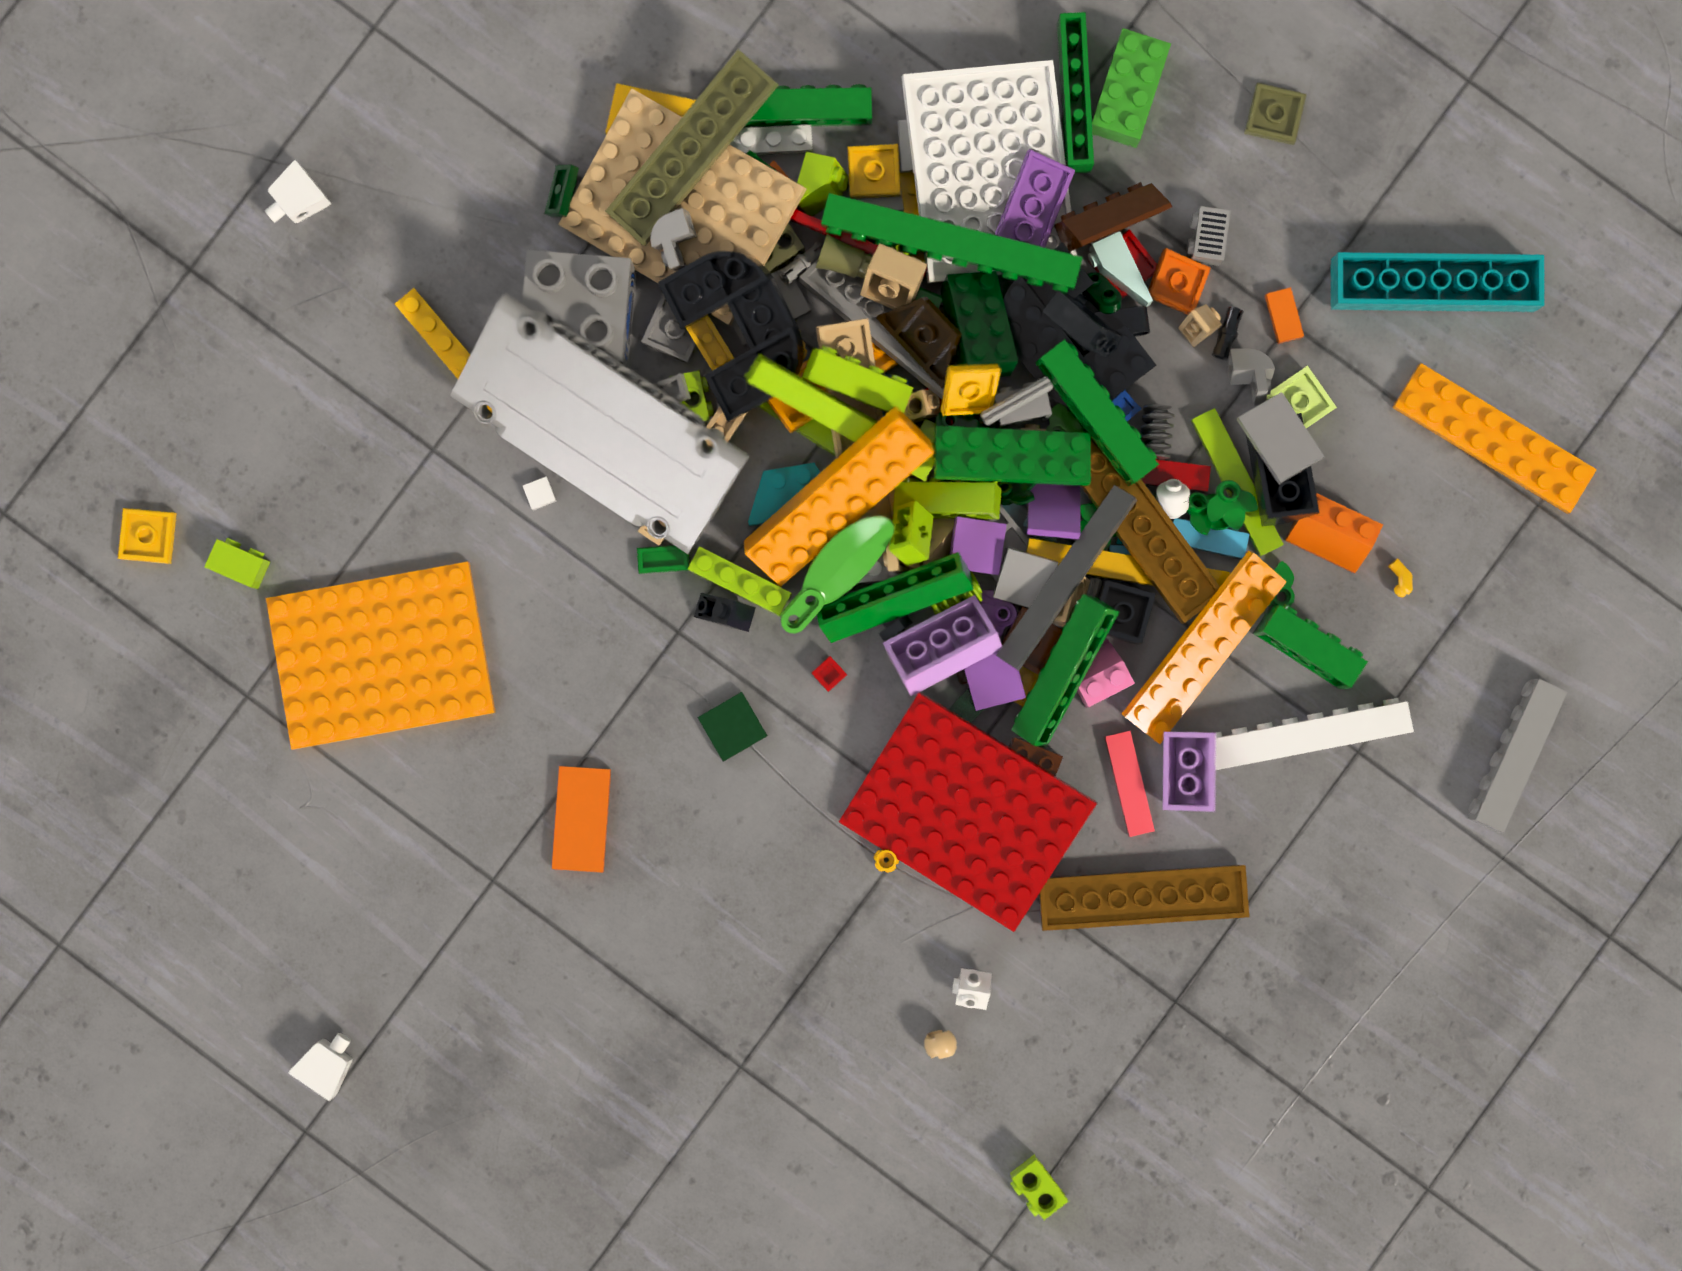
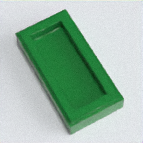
(661, 559)

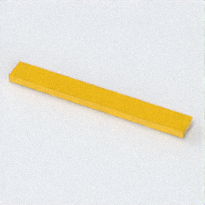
(1107, 565)

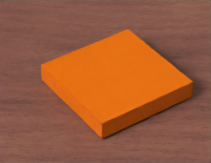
(1178, 281)

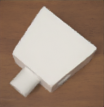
(295, 195)
(324, 1066)

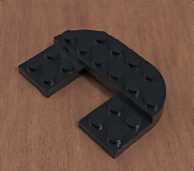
(758, 310)
(1037, 334)

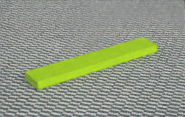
(1230, 467)

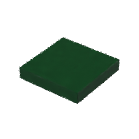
(732, 726)

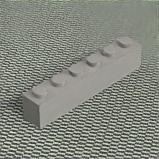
(1516, 755)

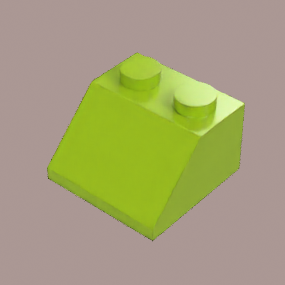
(820, 177)

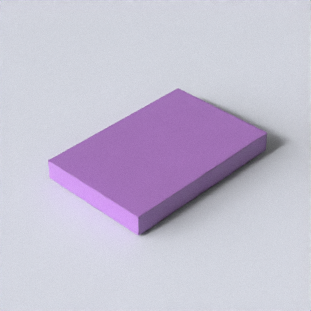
(1054, 511)

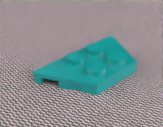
(778, 488)

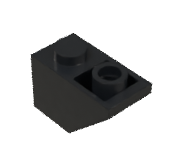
(724, 612)

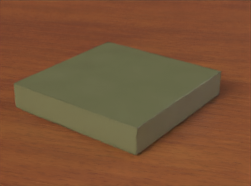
(1275, 113)

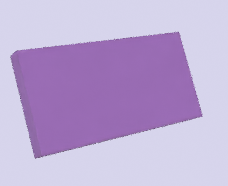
(1035, 200)

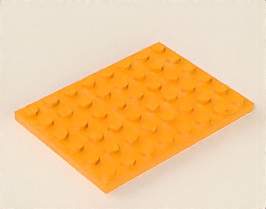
(380, 655)

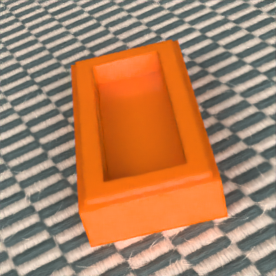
(1284, 315)

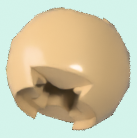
(940, 1044)

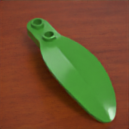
(838, 568)

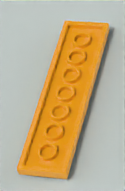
(1494, 438)
(1204, 647)

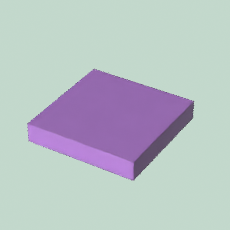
(979, 544)
(993, 682)

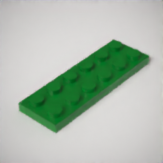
(1012, 455)

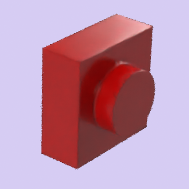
(829, 674)

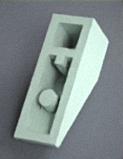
(1117, 265)

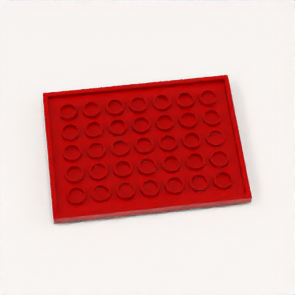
(967, 811)

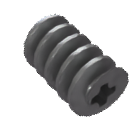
(1156, 428)

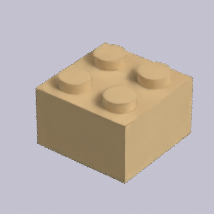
(892, 277)

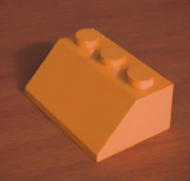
(1336, 534)

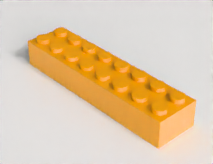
(838, 496)

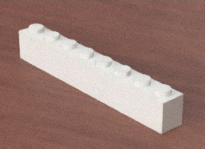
(1312, 734)

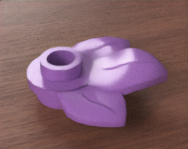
(992, 608)

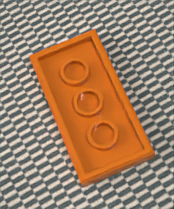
(581, 819)

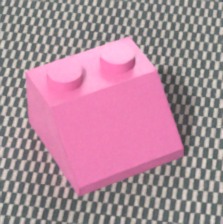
(1105, 676)

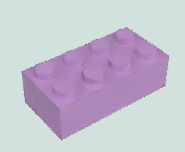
(942, 645)

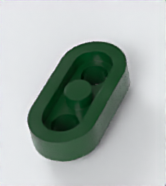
(1103, 294)

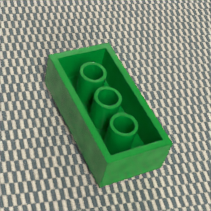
(1310, 646)

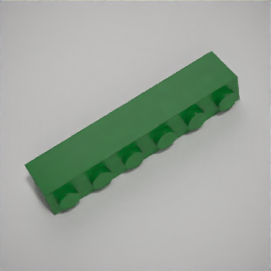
(1075, 91)
(815, 107)
(1097, 413)
(895, 597)
(1064, 670)

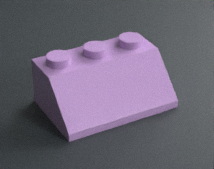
(1189, 771)

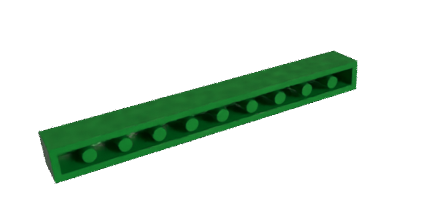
(951, 242)

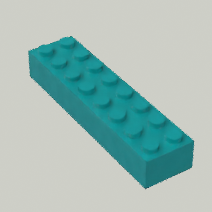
(1437, 282)

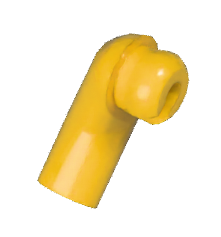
(1405, 578)

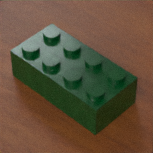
(978, 311)

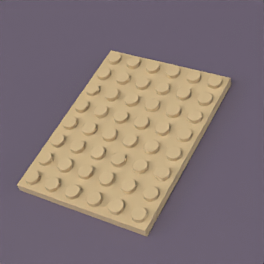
(733, 206)

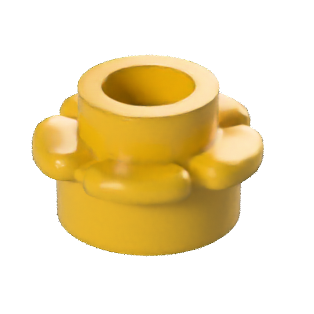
(885, 866)

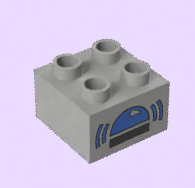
(585, 295)

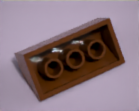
(1110, 217)

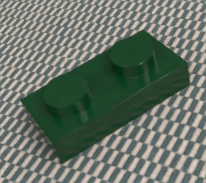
(561, 190)

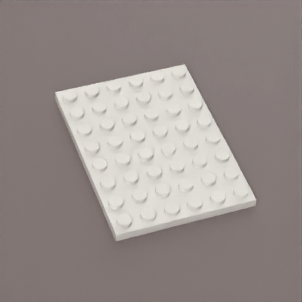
(971, 140)

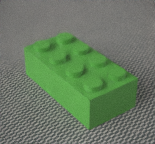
(1129, 87)

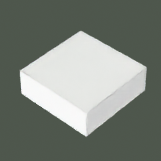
(539, 493)

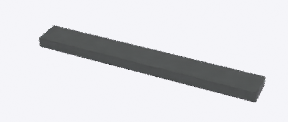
(1066, 577)

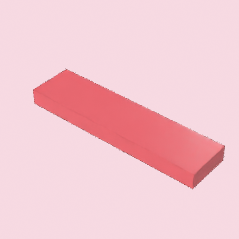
(1129, 783)

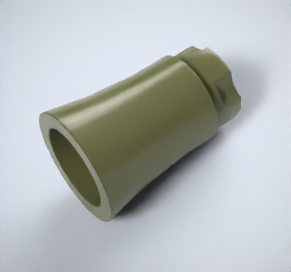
(843, 258)

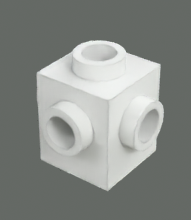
(972, 988)

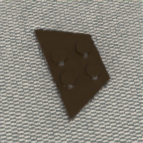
(924, 335)

